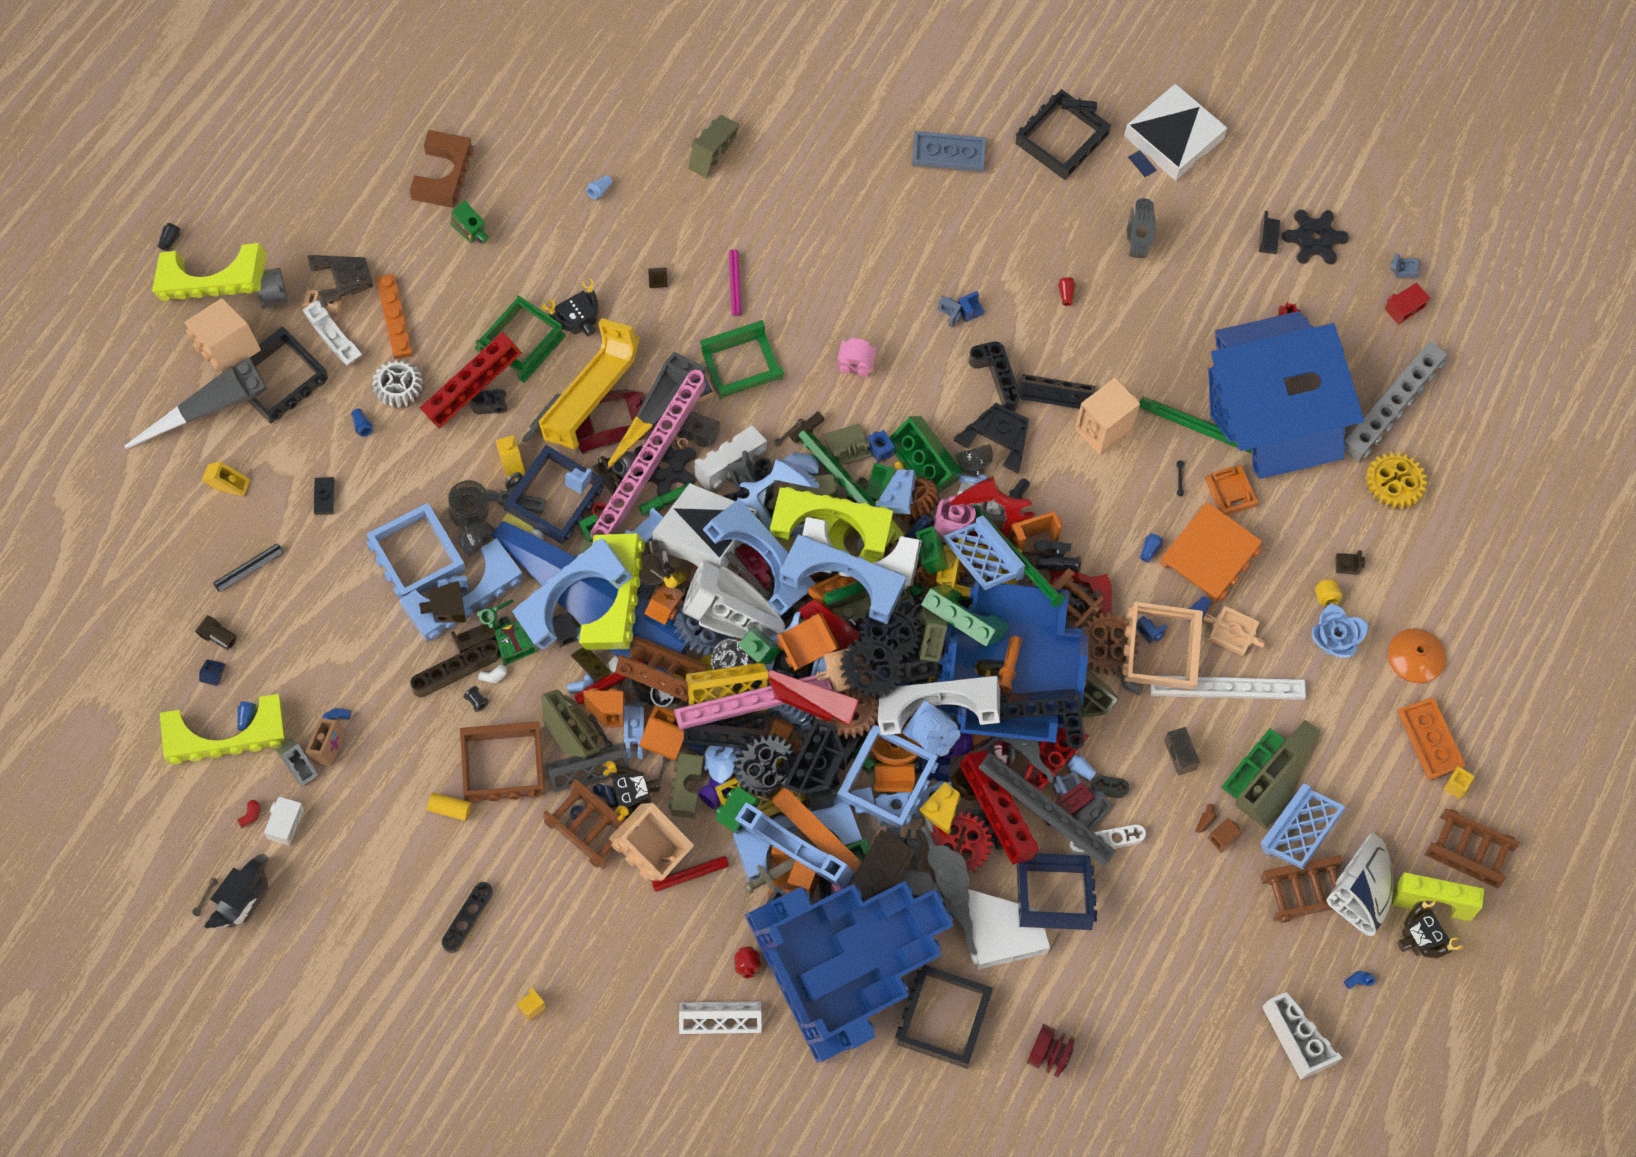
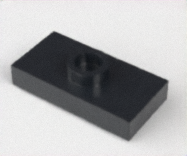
(324, 496)

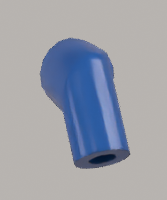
(337, 713)
(1360, 977)

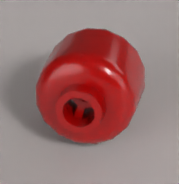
(747, 962)

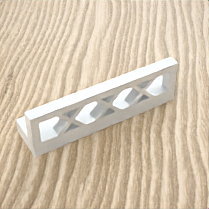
(719, 1011)

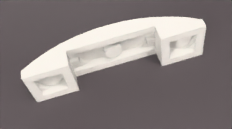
(331, 334)

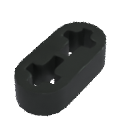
(1111, 782)

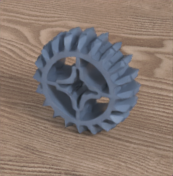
(794, 716)

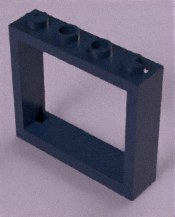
(535, 521)
(1057, 920)

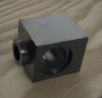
(564, 630)

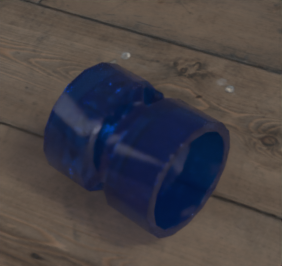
(942, 770)

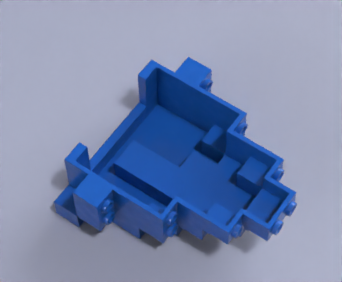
(846, 956)

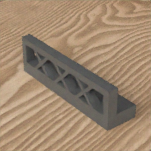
(577, 763)

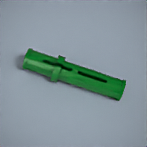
(660, 502)

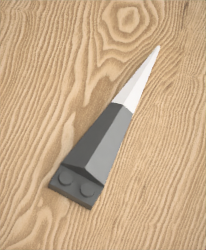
(228, 389)

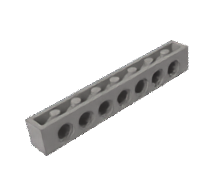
(1429, 355)

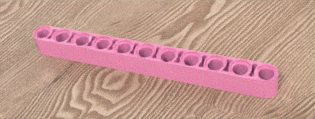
(650, 449)

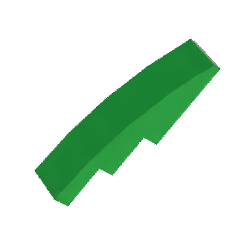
(1253, 763)

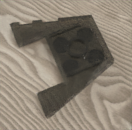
(348, 273)

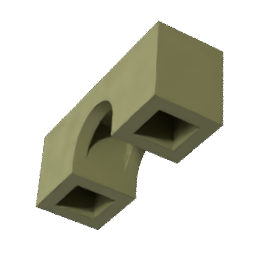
(688, 769)

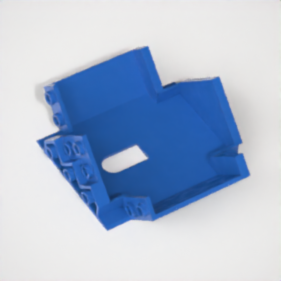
(1253, 403)
(1047, 659)

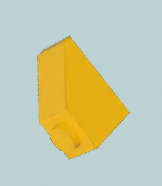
(510, 456)
(225, 479)

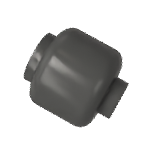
(623, 464)

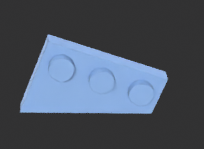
(899, 492)

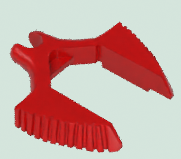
(987, 491)
(1093, 583)

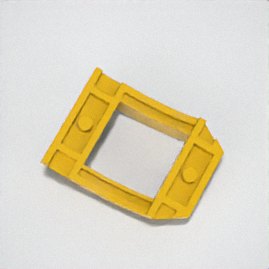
(950, 575)

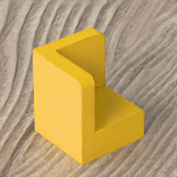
(1459, 782)
(531, 1004)

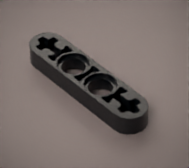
(464, 915)

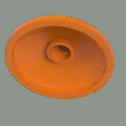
(1410, 663)
(885, 752)

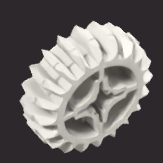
(397, 373)

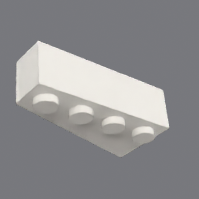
(714, 469)
(1299, 1037)

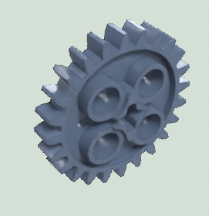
(705, 641)

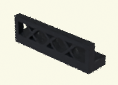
(1054, 391)

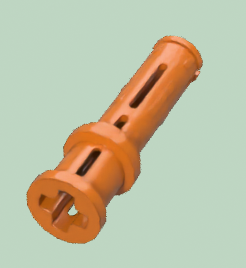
(1008, 671)

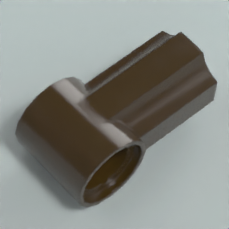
(212, 630)

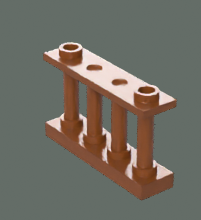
(1066, 581)
(663, 658)
(593, 805)
(1457, 860)
(1293, 874)

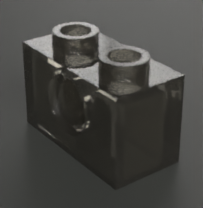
(709, 429)
(1181, 751)

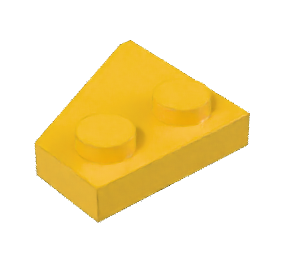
(941, 807)

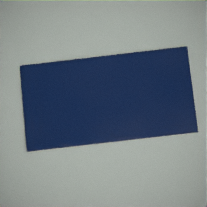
(1142, 163)

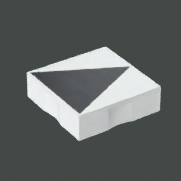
(1175, 131)
(683, 526)

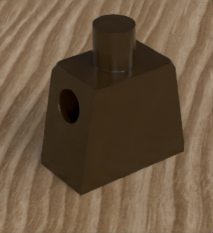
(445, 604)

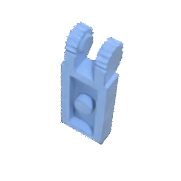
(633, 728)

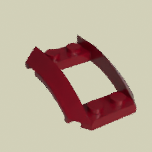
(586, 434)

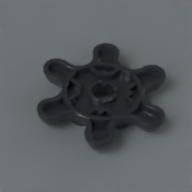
(1311, 246)
(675, 472)

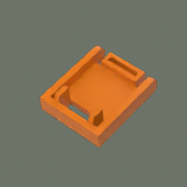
(1229, 488)

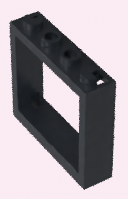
(1090, 118)
(267, 348)
(933, 1051)

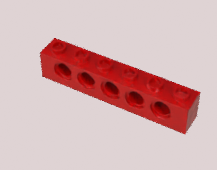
(470, 380)
(1000, 811)

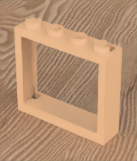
(1195, 618)

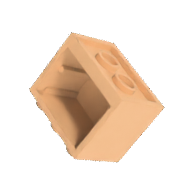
(221, 336)
(1107, 415)
(651, 842)

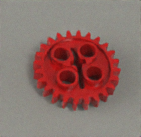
(977, 848)

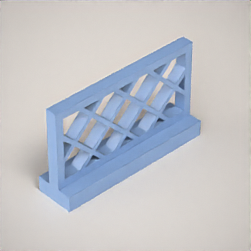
(997, 548)
(1287, 822)

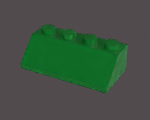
(924, 453)

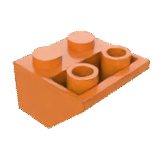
(606, 706)
(663, 733)

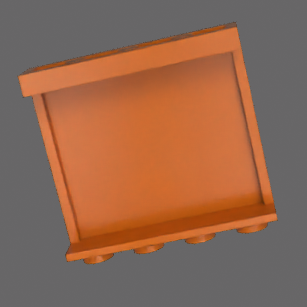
(1212, 552)

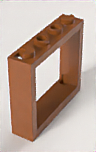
(500, 732)

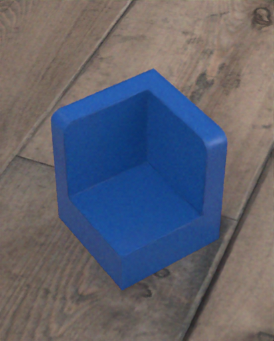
(970, 306)

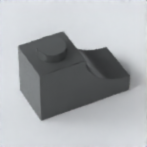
(296, 762)

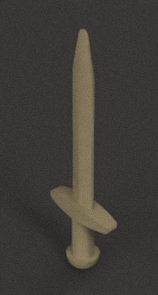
(767, 877)

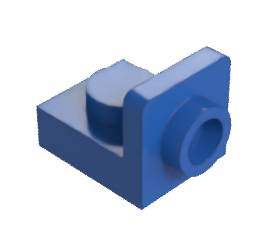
(1148, 630)

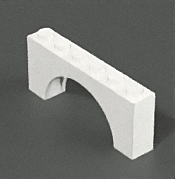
(902, 559)
(976, 694)

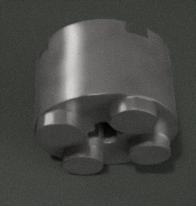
(272, 289)

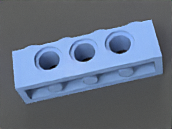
(885, 801)

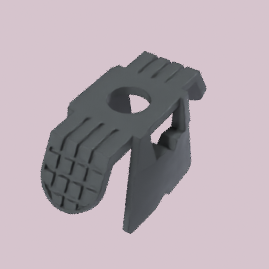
(1145, 218)

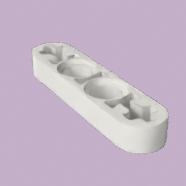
(1106, 836)

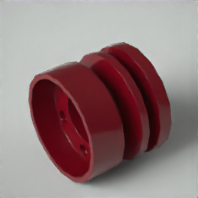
(1051, 1050)

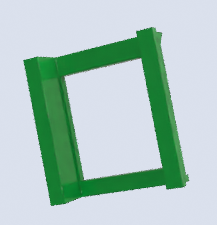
(734, 338)
(543, 349)

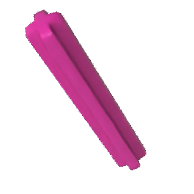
(735, 282)

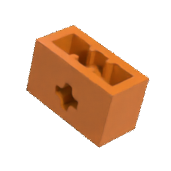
(665, 604)

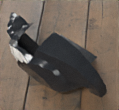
(239, 894)

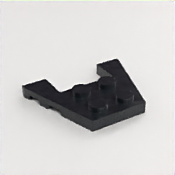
(1001, 427)

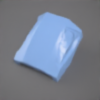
(806, 462)

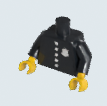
(577, 312)

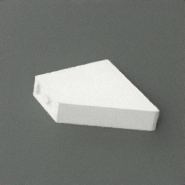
(998, 932)

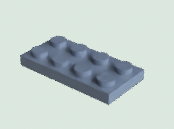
(949, 151)

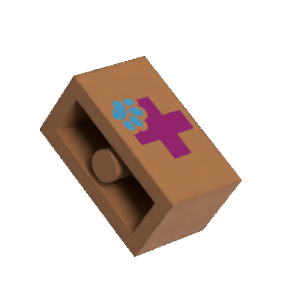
(325, 742)

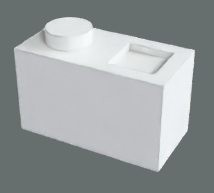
(283, 820)

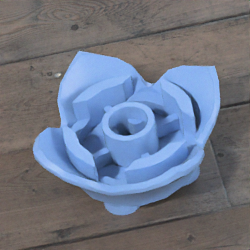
(1334, 620)
(720, 762)

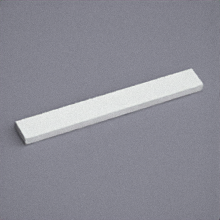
(1236, 688)

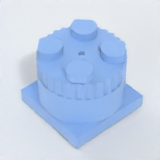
(932, 729)

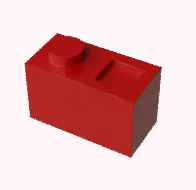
(1407, 303)

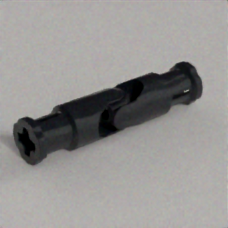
(1054, 562)

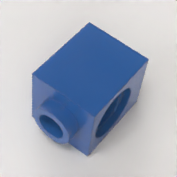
(880, 453)

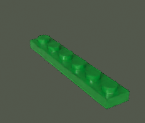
(833, 467)

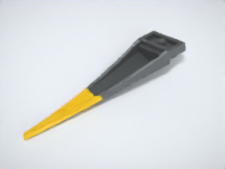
(658, 399)

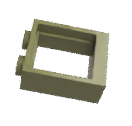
(932, 636)

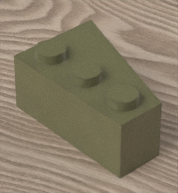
(711, 143)

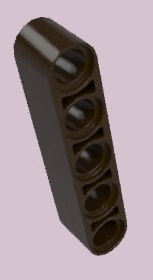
(449, 676)

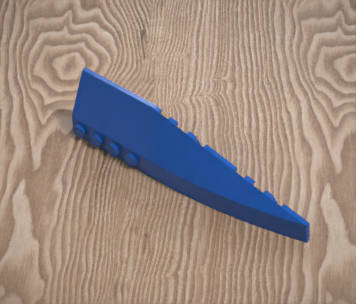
(587, 598)

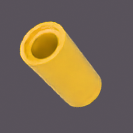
(449, 806)

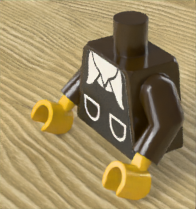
(658, 567)
(630, 788)
(1426, 934)

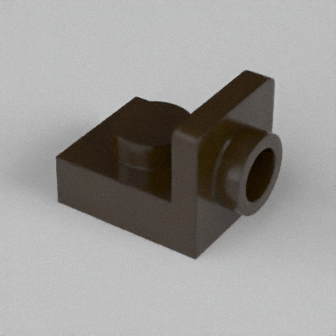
(1349, 563)

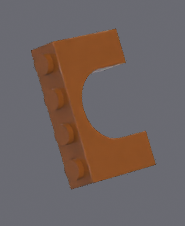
(443, 190)

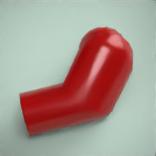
(252, 814)

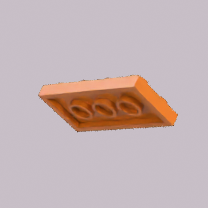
(1431, 738)

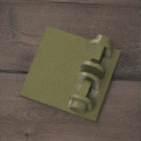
(848, 444)

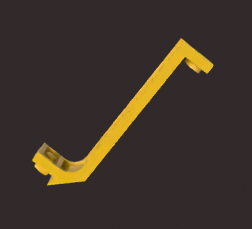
(591, 385)

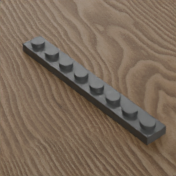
(1047, 809)

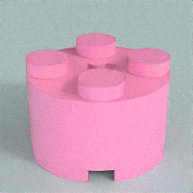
(856, 357)
(953, 517)

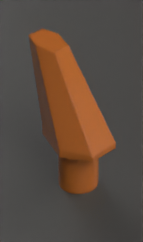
(1206, 818)

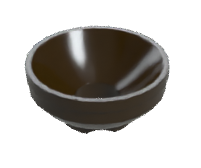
(959, 779)

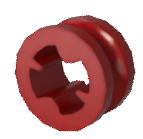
(598, 505)

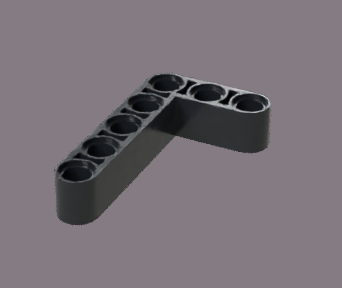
(1042, 708)

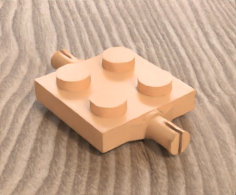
(1234, 630)
(834, 674)

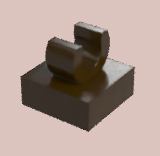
(657, 277)

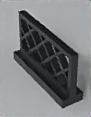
(729, 735)

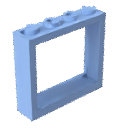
(429, 582)
(914, 799)

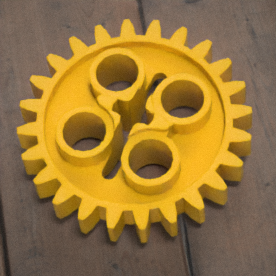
(1403, 494)

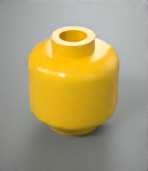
(1328, 592)

